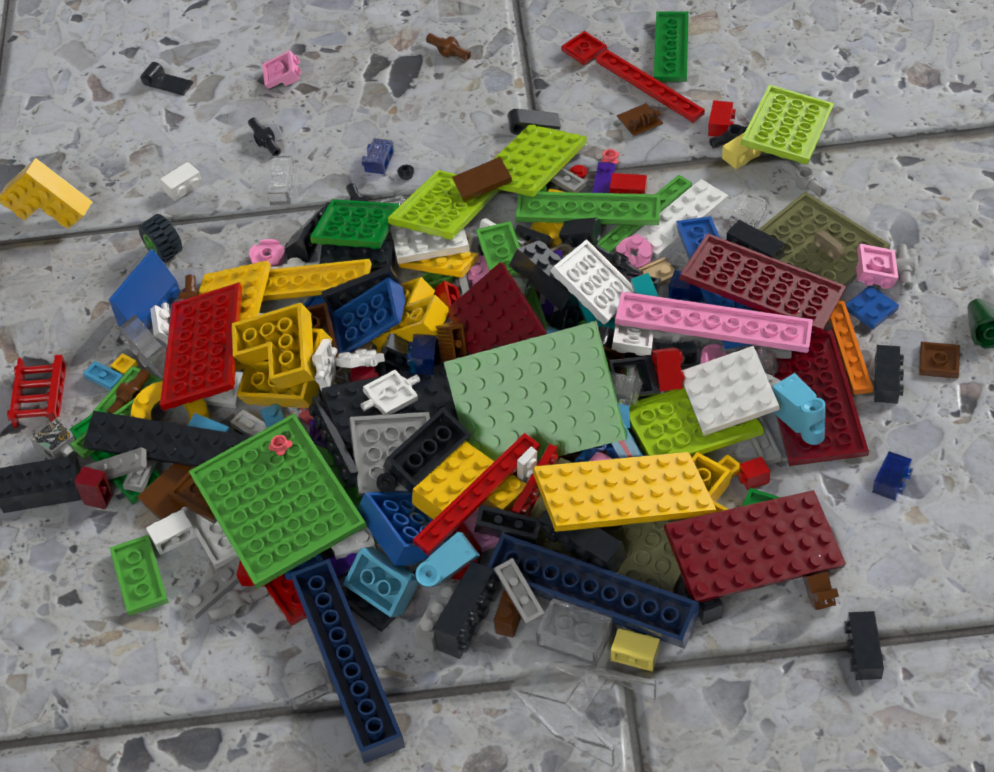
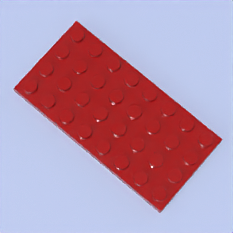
(201, 347)

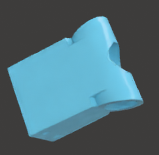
(800, 409)
(446, 561)

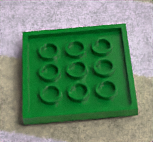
(354, 224)

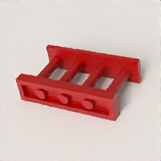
(53, 397)

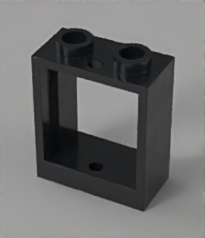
(646, 372)

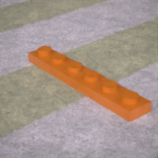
(850, 351)

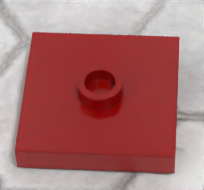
(584, 47)

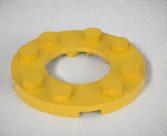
(151, 396)

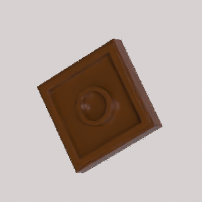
(939, 360)

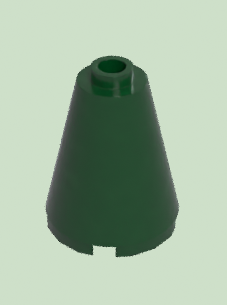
(981, 323)

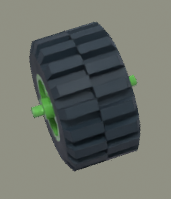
(160, 236)

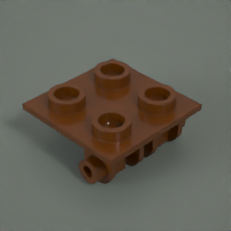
(640, 119)

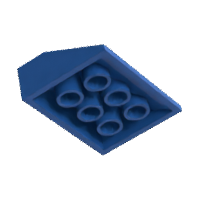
(145, 286)
(368, 315)
(395, 524)

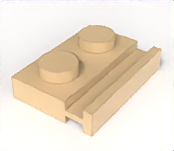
(659, 269)

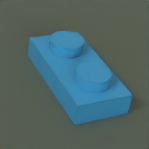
(102, 375)
(271, 415)

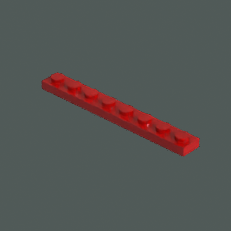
(650, 86)
(473, 496)

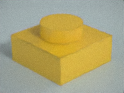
(123, 364)
(731, 464)

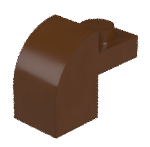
(820, 590)

